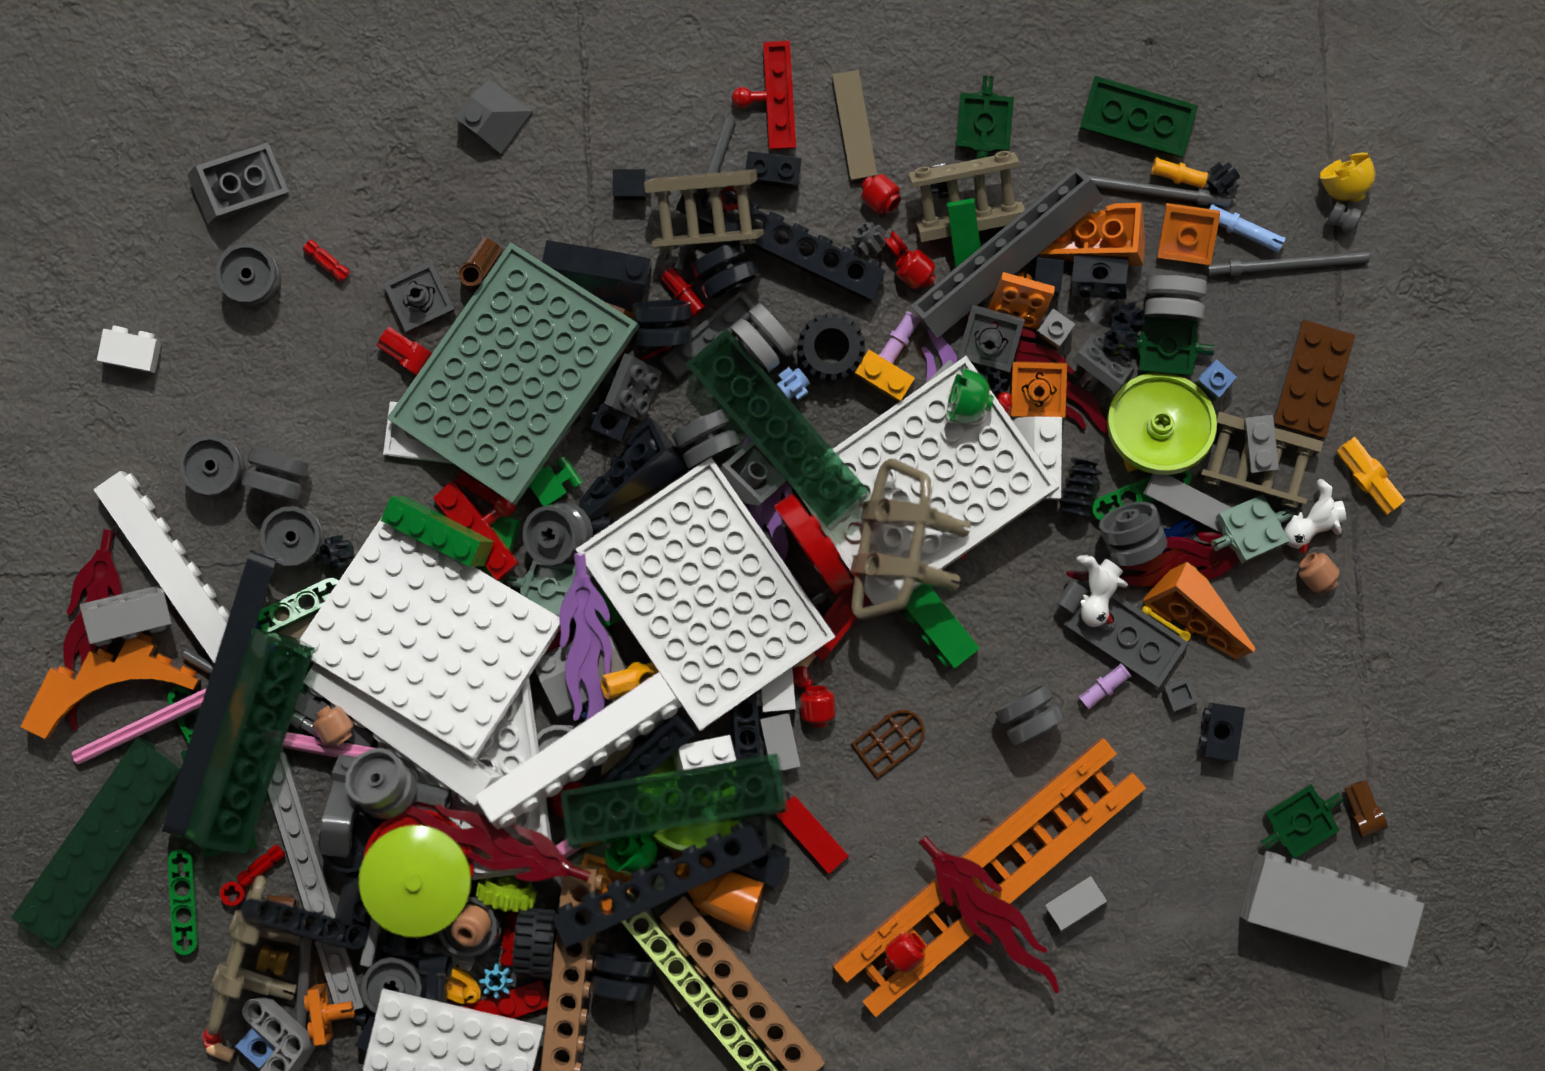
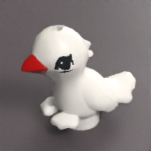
(1322, 517)
(1103, 583)

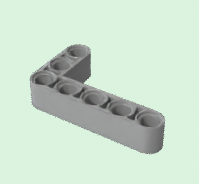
(285, 1040)

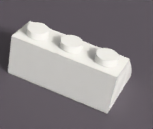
(1045, 439)

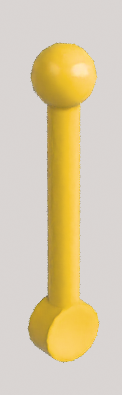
(1185, 634)

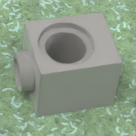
(1055, 329)

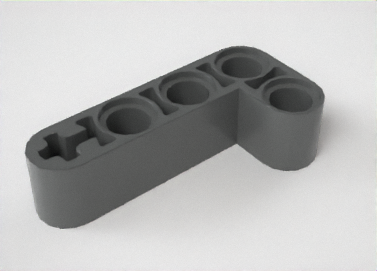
(338, 822)

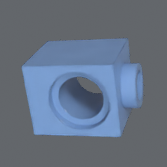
(1215, 379)
(247, 1047)

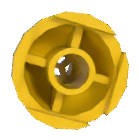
(1349, 179)

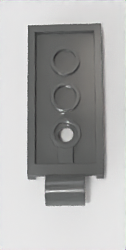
(1132, 638)

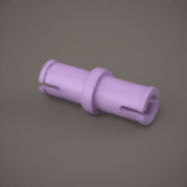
(900, 337)
(1105, 686)

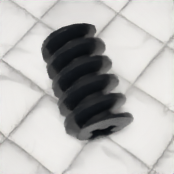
(1080, 487)

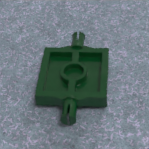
(984, 120)
(1169, 346)
(1302, 821)

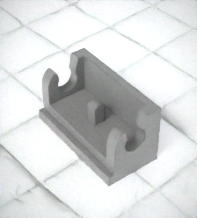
(778, 738)
(1076, 904)

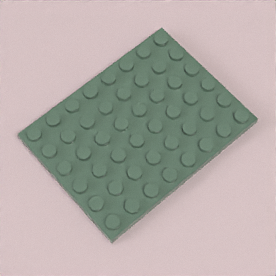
(513, 373)

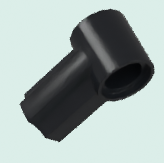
(435, 972)

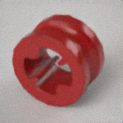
(726, 207)
(895, 244)
(227, 898)

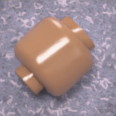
(1319, 572)
(332, 725)
(471, 926)

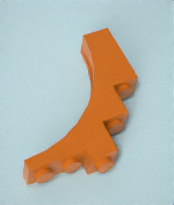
(63, 691)

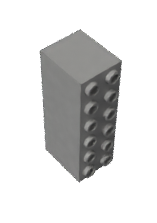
(1332, 908)

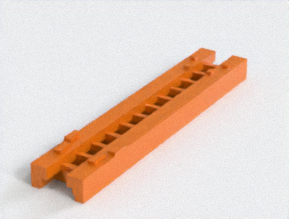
(985, 851)

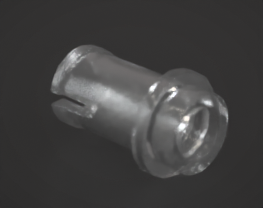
(1100, 309)

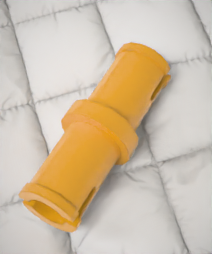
(1179, 173)

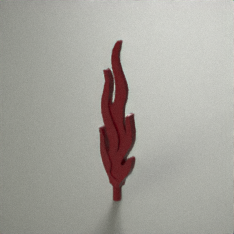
(1039, 353)
(1179, 552)
(97, 578)
(504, 849)
(978, 905)

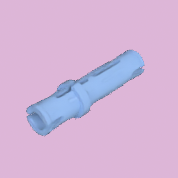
(1253, 232)

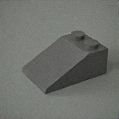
(237, 182)

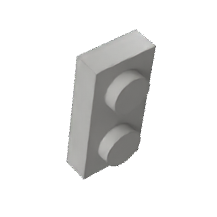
(1261, 443)

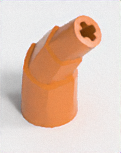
(727, 897)

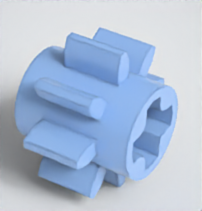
(793, 383)

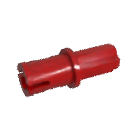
(682, 290)

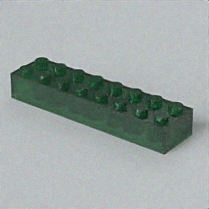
(778, 429)
(249, 741)
(674, 801)
(98, 842)

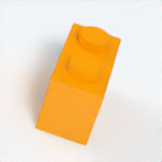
(884, 376)

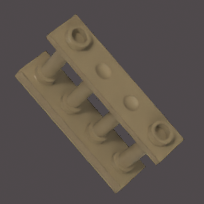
(688, 186)
(987, 217)
(1305, 448)

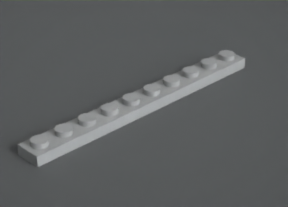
(311, 879)

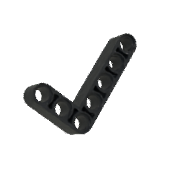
(346, 920)

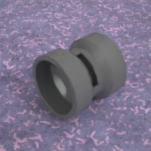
(1343, 216)

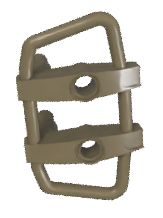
(893, 567)
(232, 978)

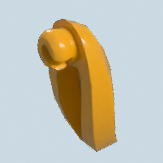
(462, 987)

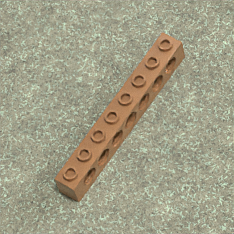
(683, 911)
(562, 986)

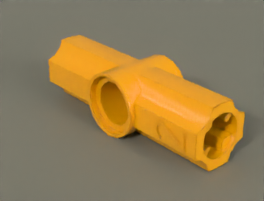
(1370, 475)
(624, 681)

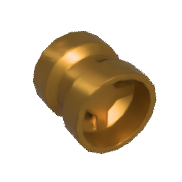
(276, 961)

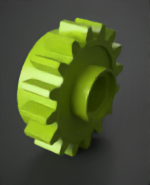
(506, 893)

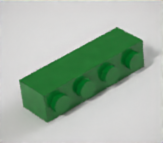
(437, 531)
(939, 626)

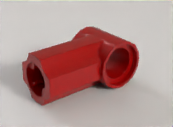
(409, 353)

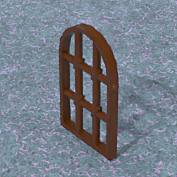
(878, 740)

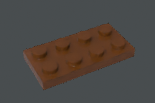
(1313, 379)

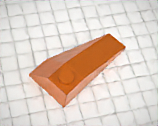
(1104, 233)
(1195, 604)

